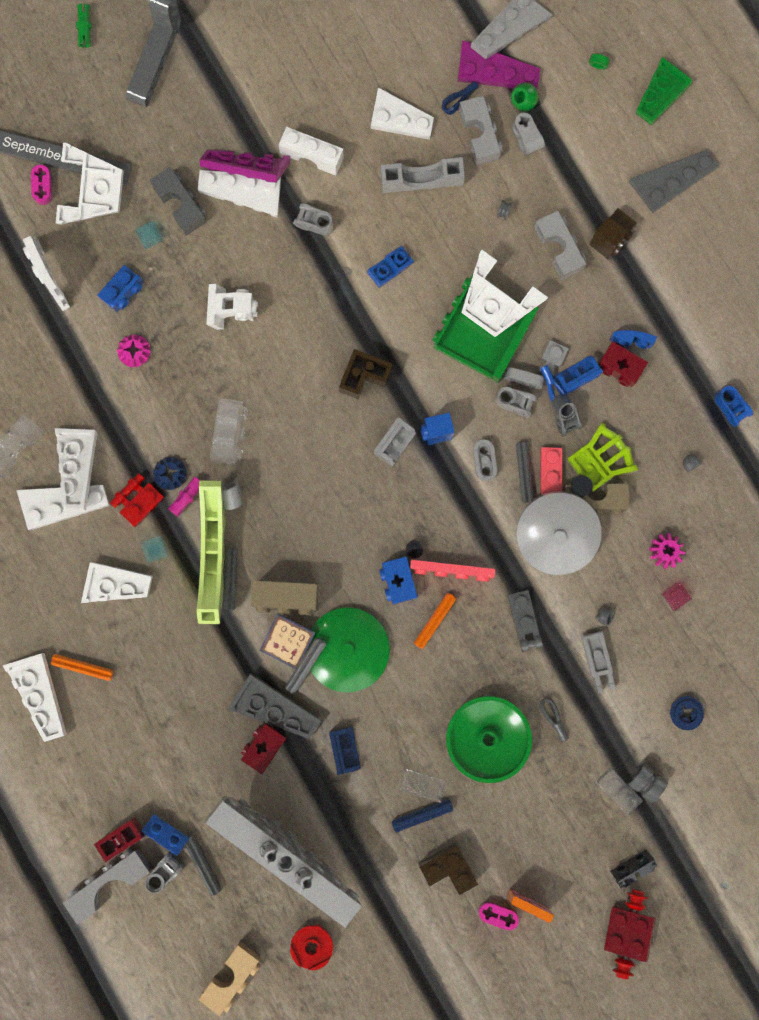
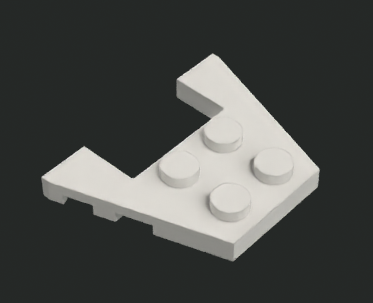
(98, 190)
(42, 271)
(490, 305)

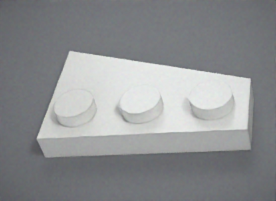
(399, 117)
(114, 583)

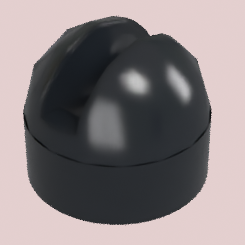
(414, 549)

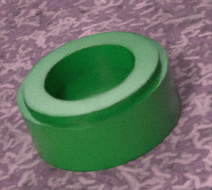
(599, 61)

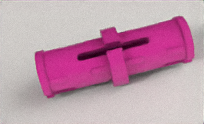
(185, 497)

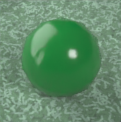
(524, 97)

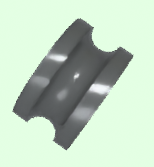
(504, 210)

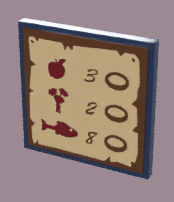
(287, 641)

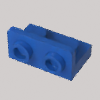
(121, 288)

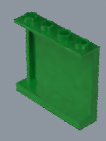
(475, 346)

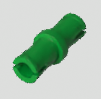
(83, 25)

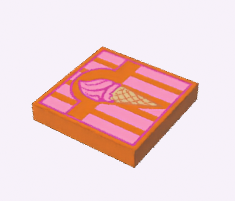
(530, 906)

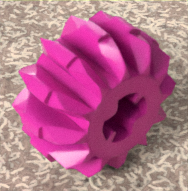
(665, 559)

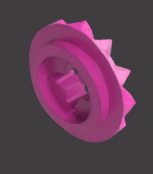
(139, 357)

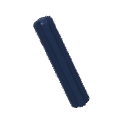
(422, 815)

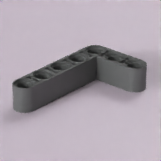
(156, 51)

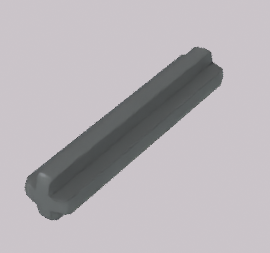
(524, 472)
(230, 579)
(305, 665)
(202, 866)

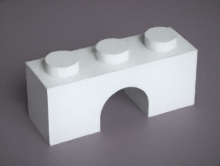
(300, 145)

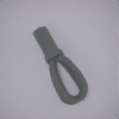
(555, 724)

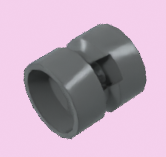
(651, 785)

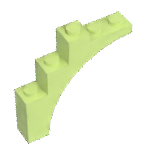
(212, 552)

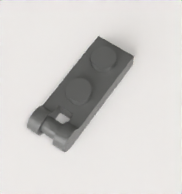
(524, 620)

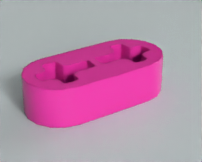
(46, 184)
(496, 920)

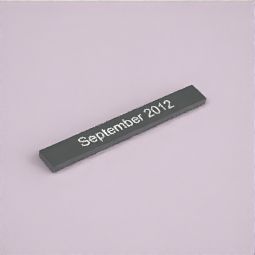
(47, 154)

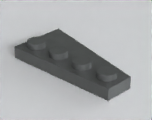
(668, 182)
(269, 705)

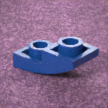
(390, 266)
(626, 337)

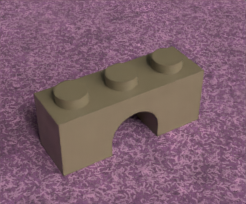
(614, 499)

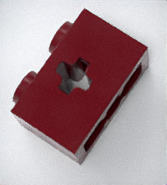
(632, 366)
(258, 760)
(119, 839)

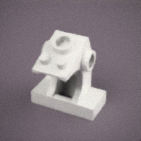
(243, 306)

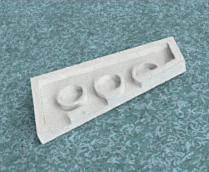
(244, 191)
(75, 464)
(45, 505)
(36, 688)

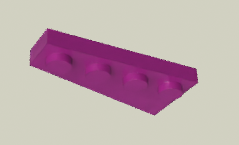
(495, 70)
(245, 164)

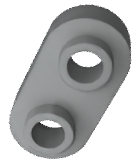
(484, 460)

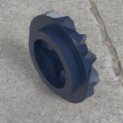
(178, 477)
(696, 714)

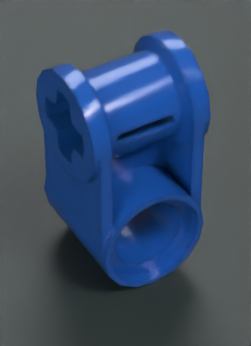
(734, 406)

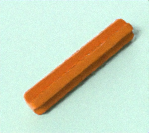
(435, 620)
(82, 667)

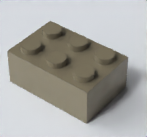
(284, 597)

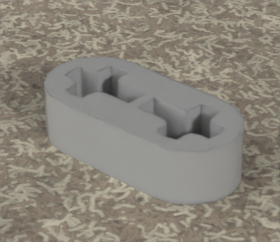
(524, 378)

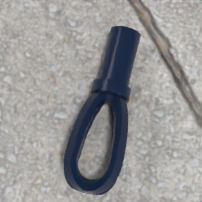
(464, 93)

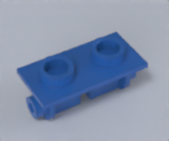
(165, 835)

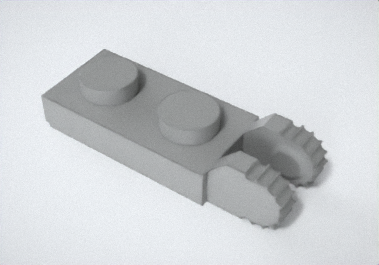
(598, 659)

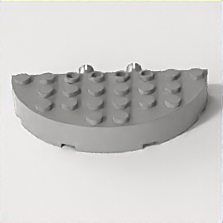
(284, 857)

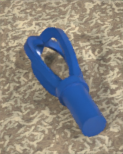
(550, 380)

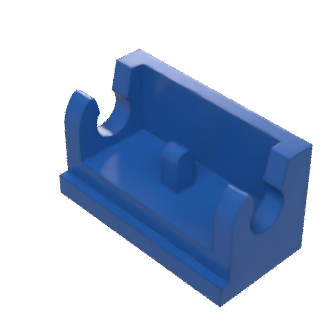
(578, 374)

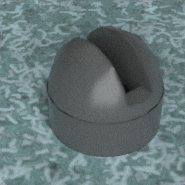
(691, 462)
(606, 616)

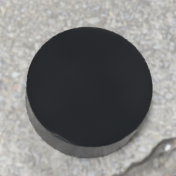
(581, 485)

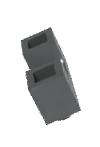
(168, 187)

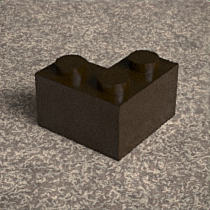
(613, 234)
(364, 368)
(448, 863)

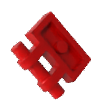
(141, 505)

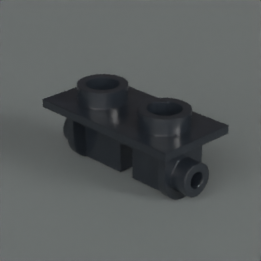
(625, 872)

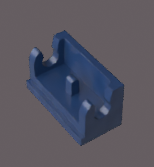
(344, 750)

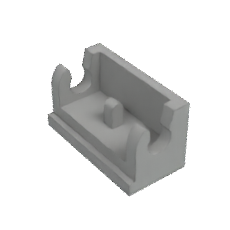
(395, 442)

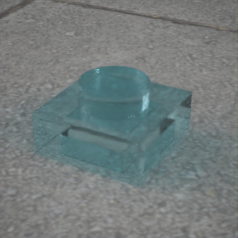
(149, 235)
(154, 549)

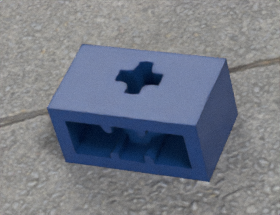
(437, 429)
(399, 568)

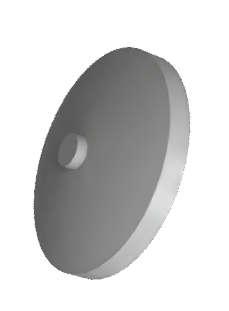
(558, 533)

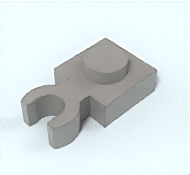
(553, 356)

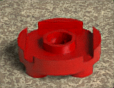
(299, 943)

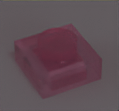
(676, 596)

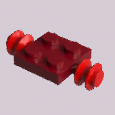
(630, 934)

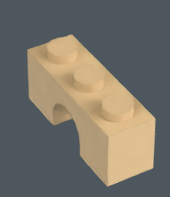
(218, 994)

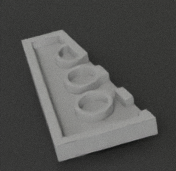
(509, 26)

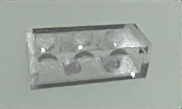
(228, 432)

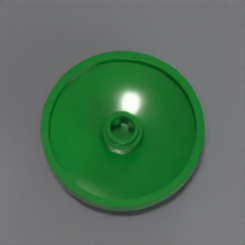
(353, 652)
(488, 739)

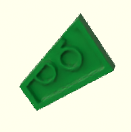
(664, 89)

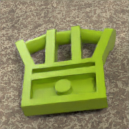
(590, 464)

